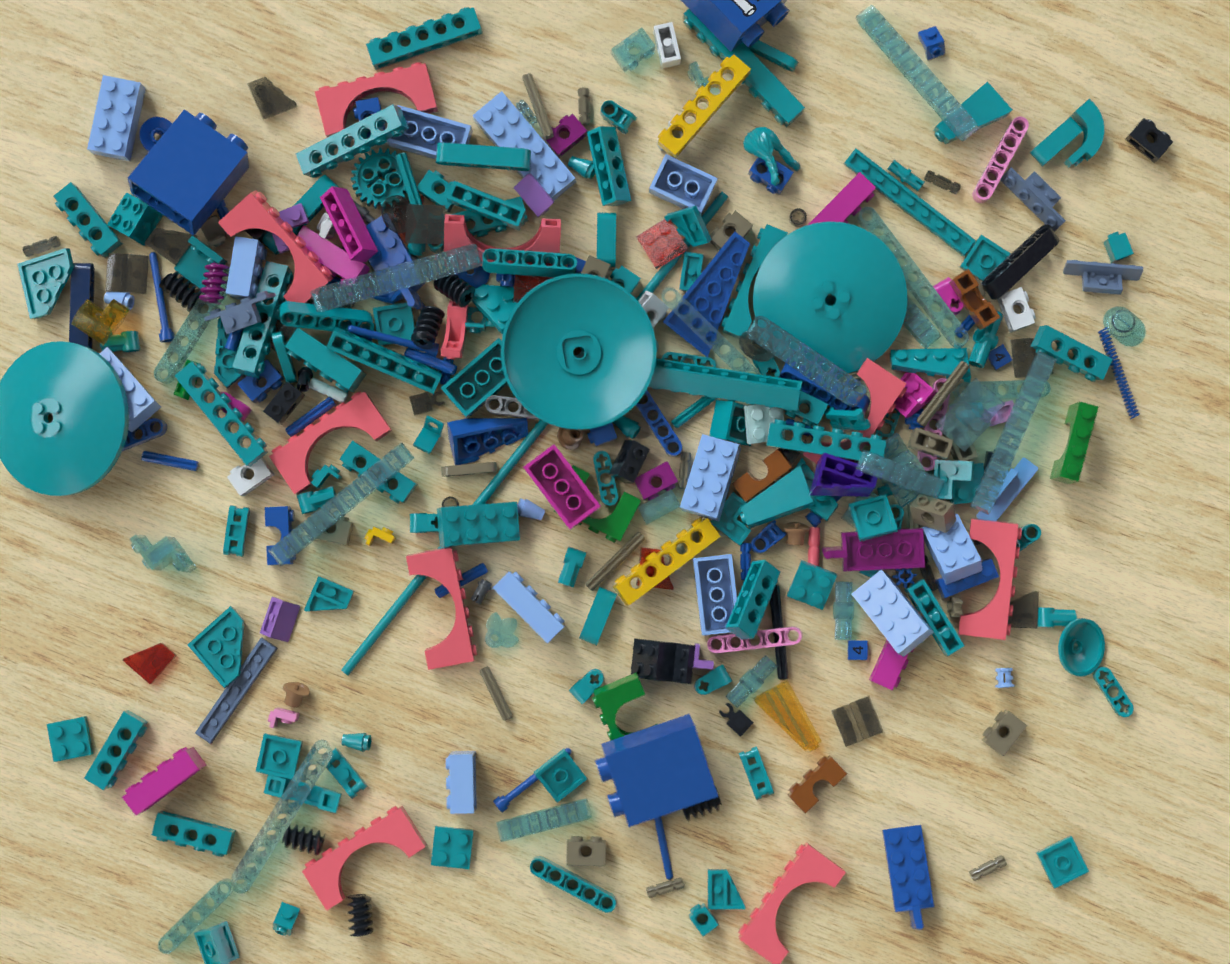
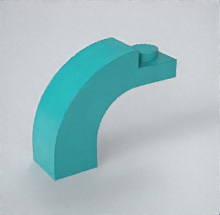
(1093, 128)

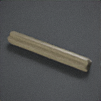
(538, 106)
(943, 393)
(615, 561)

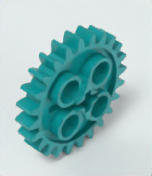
(372, 165)

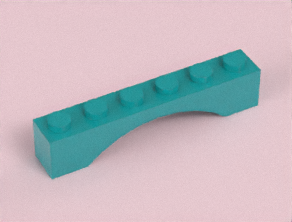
(739, 317)

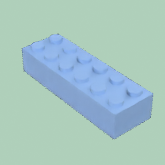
(509, 128)

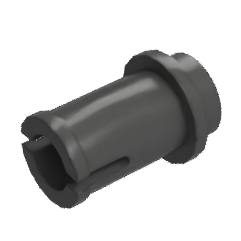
(481, 591)

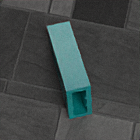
(983, 106)
(779, 500)

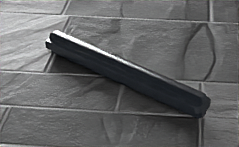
(777, 622)

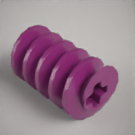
(213, 283)

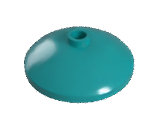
(1081, 647)

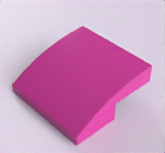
(916, 395)

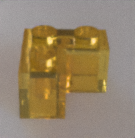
(100, 323)

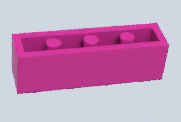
(847, 201)
(348, 224)
(332, 256)
(889, 667)

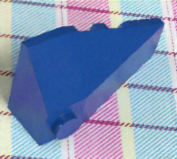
(477, 436)

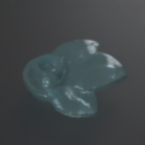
(502, 629)

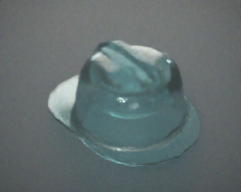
(1124, 326)

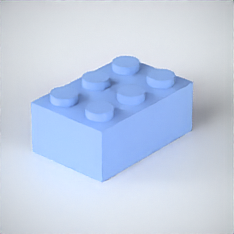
(682, 184)
(245, 268)
(953, 552)
(461, 782)

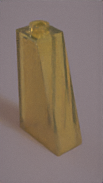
(786, 710)

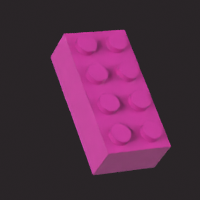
(562, 487)
(160, 783)

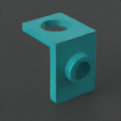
(473, 326)
(429, 435)

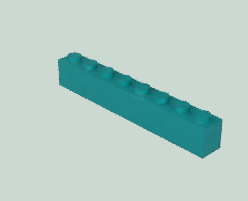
(760, 80)
(726, 384)

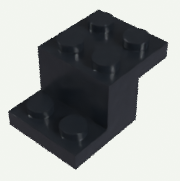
(663, 661)

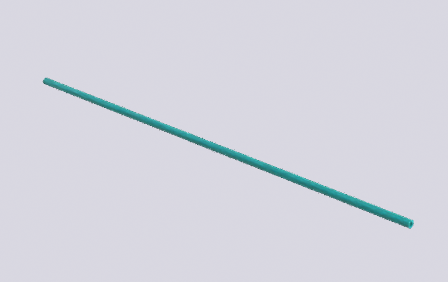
(506, 469)

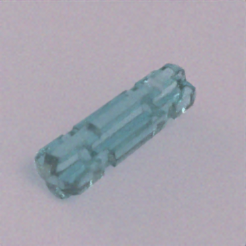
(527, 113)

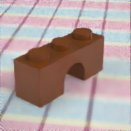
(979, 309)
(777, 466)
(826, 770)

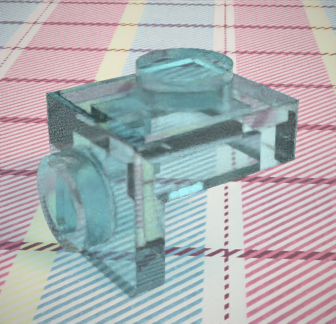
(696, 75)

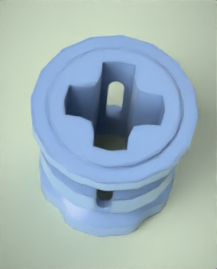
(1001, 684)

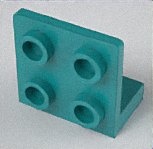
(134, 218)
(194, 261)

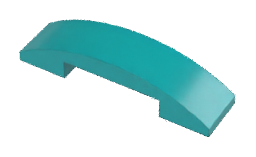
(318, 796)

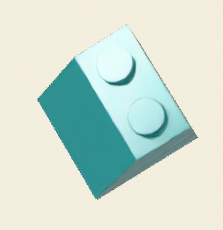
(729, 422)

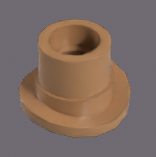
(570, 438)
(795, 532)
(295, 693)

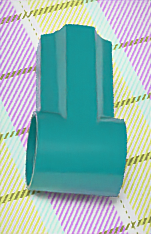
(126, 341)
(311, 500)
(572, 564)
(1055, 617)

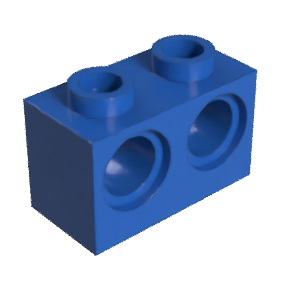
(765, 178)

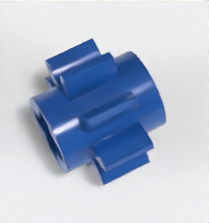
(506, 280)
(912, 420)
(901, 580)

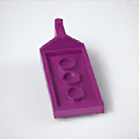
(888, 551)

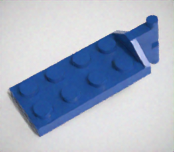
(392, 253)
(908, 871)

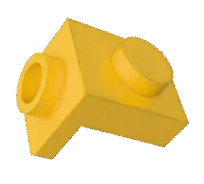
(385, 534)

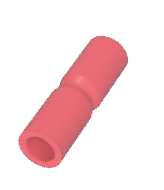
(814, 542)

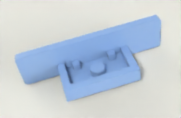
(1012, 486)

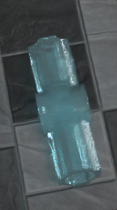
(843, 610)
(751, 681)

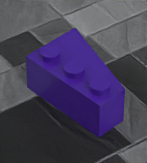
(840, 478)

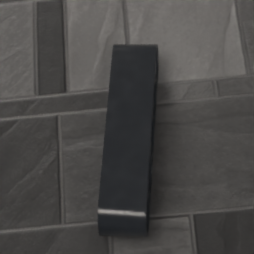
(1020, 262)

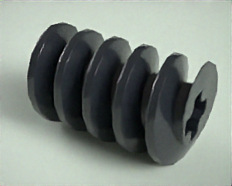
(455, 289)
(180, 290)
(427, 327)
(701, 807)
(303, 840)
(360, 914)

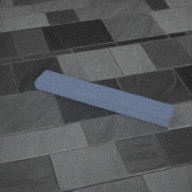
(236, 691)

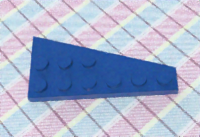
(711, 292)

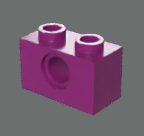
(574, 128)
(662, 471)

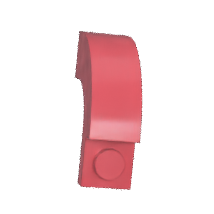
(455, 331)

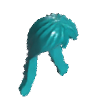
(762, 143)

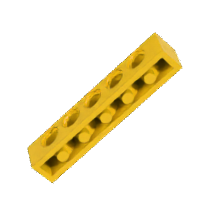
(731, 65)
(707, 536)

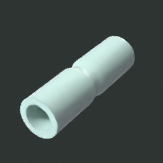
(328, 390)

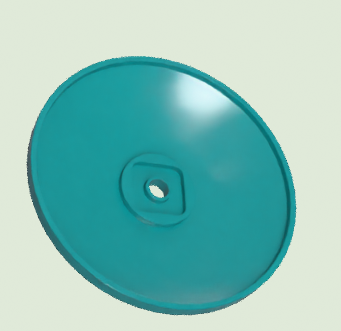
(838, 262)
(573, 314)
(86, 425)

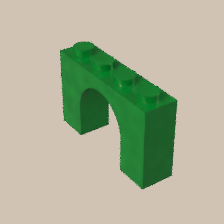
(1081, 421)
(617, 522)
(612, 697)

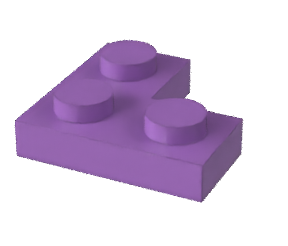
(295, 217)

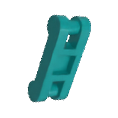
(847, 419)
(236, 531)
(345, 773)
(756, 773)

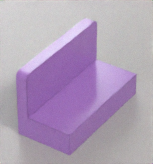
(534, 195)
(279, 619)
(701, 663)

